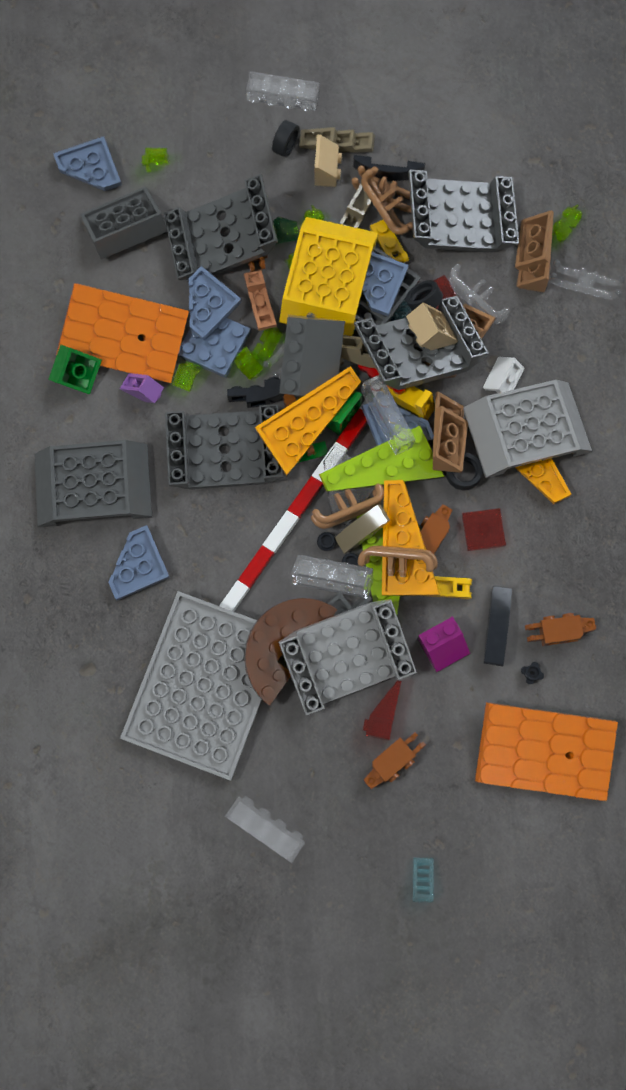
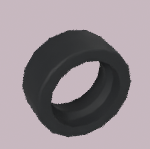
(285, 138)
(425, 292)
(472, 483)

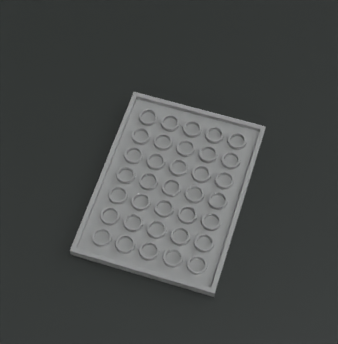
(197, 689)

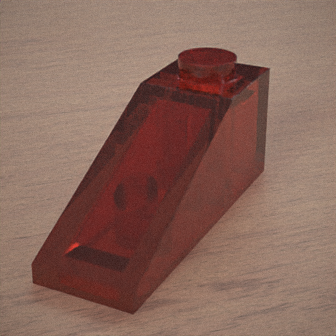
(382, 717)

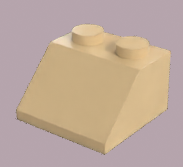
(327, 162)
(431, 327)

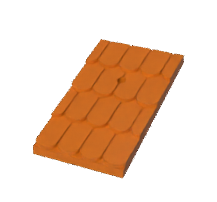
(109, 328)
(546, 751)

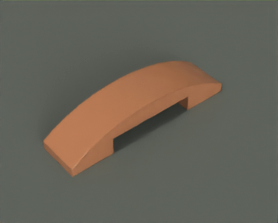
(259, 300)

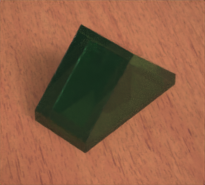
(285, 230)

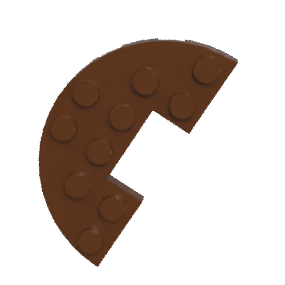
(263, 642)

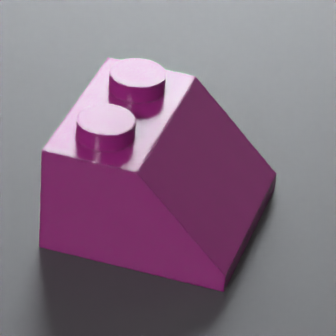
(444, 644)

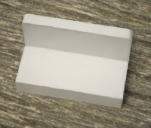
(504, 375)

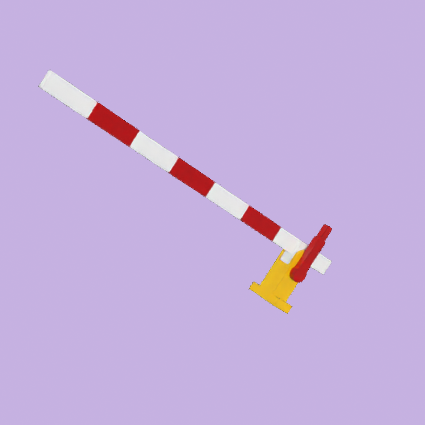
(410, 398)

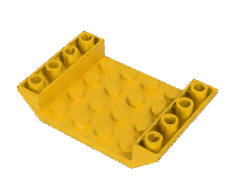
(328, 272)

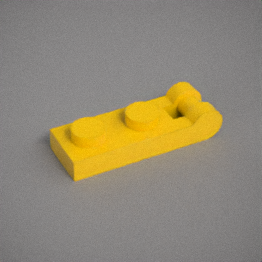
(388, 241)
(448, 587)

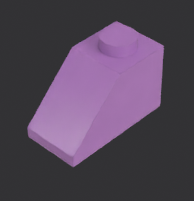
(142, 387)

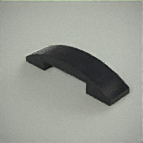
(392, 173)

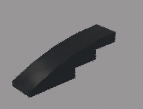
(497, 626)

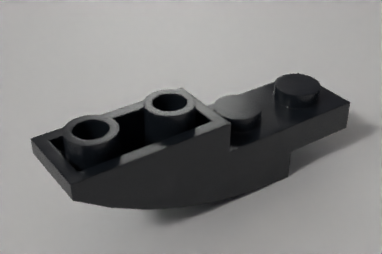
(256, 394)

